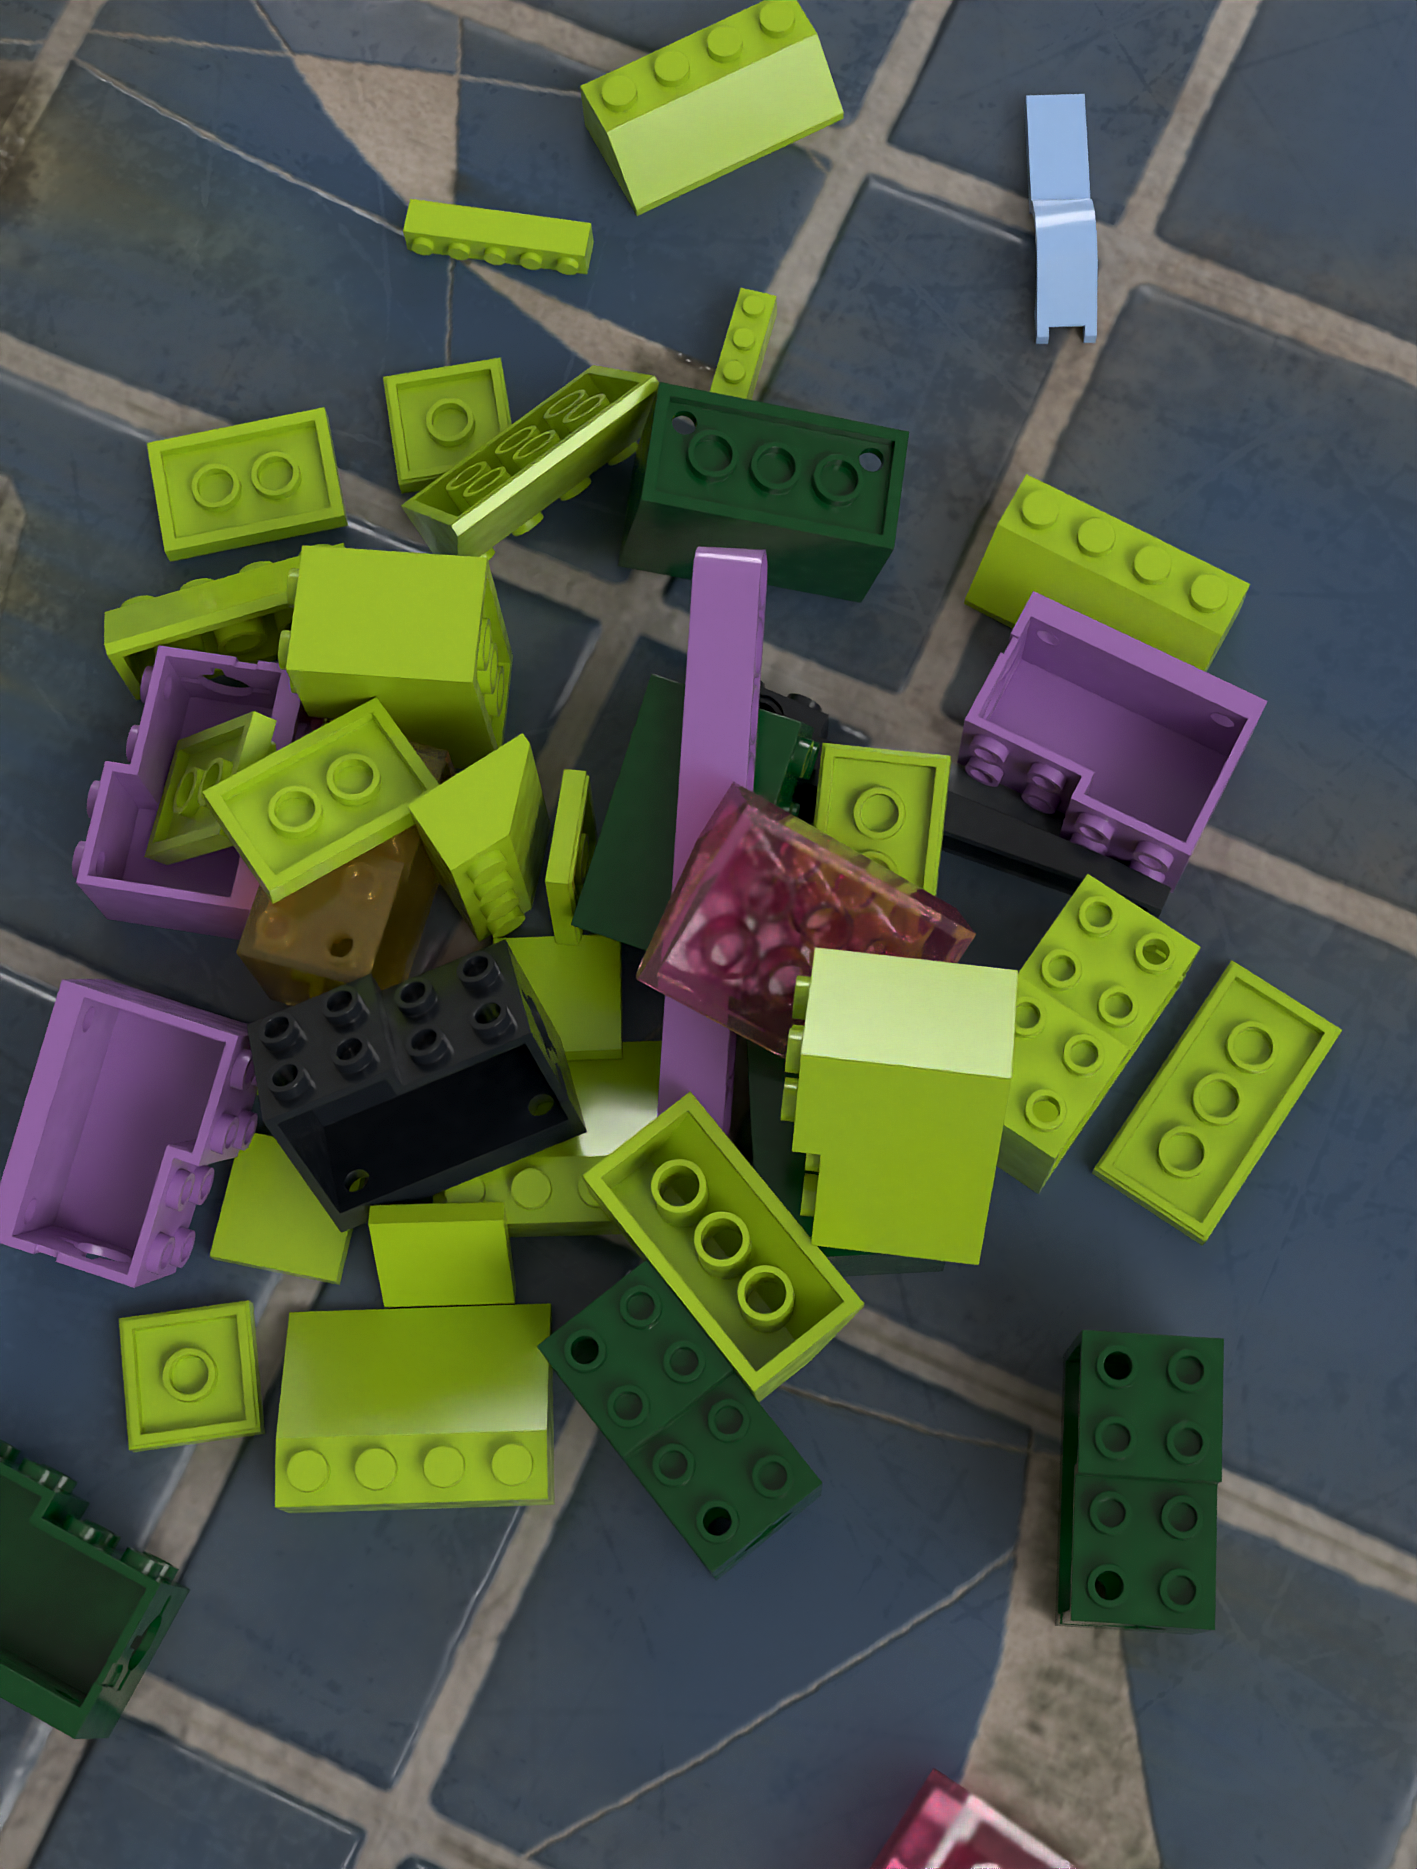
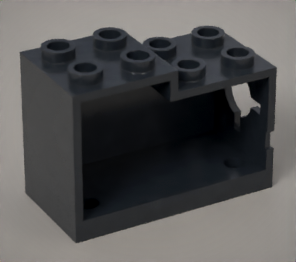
(413, 1082)

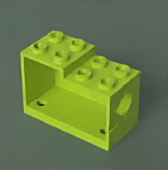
(402, 630)
(1080, 1019)
(900, 1100)

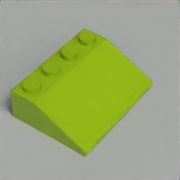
(534, 463)
(547, 1189)
(415, 1409)

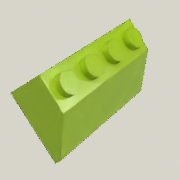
(711, 102)
(1104, 572)
(220, 616)
(488, 837)
(723, 1245)

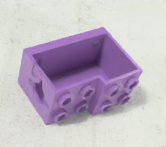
(1108, 737)
(204, 892)
(123, 1130)

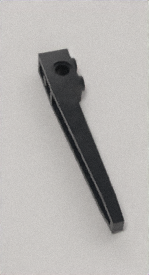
(992, 836)

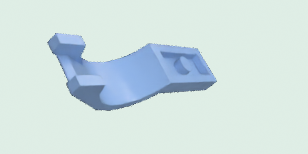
(1061, 214)

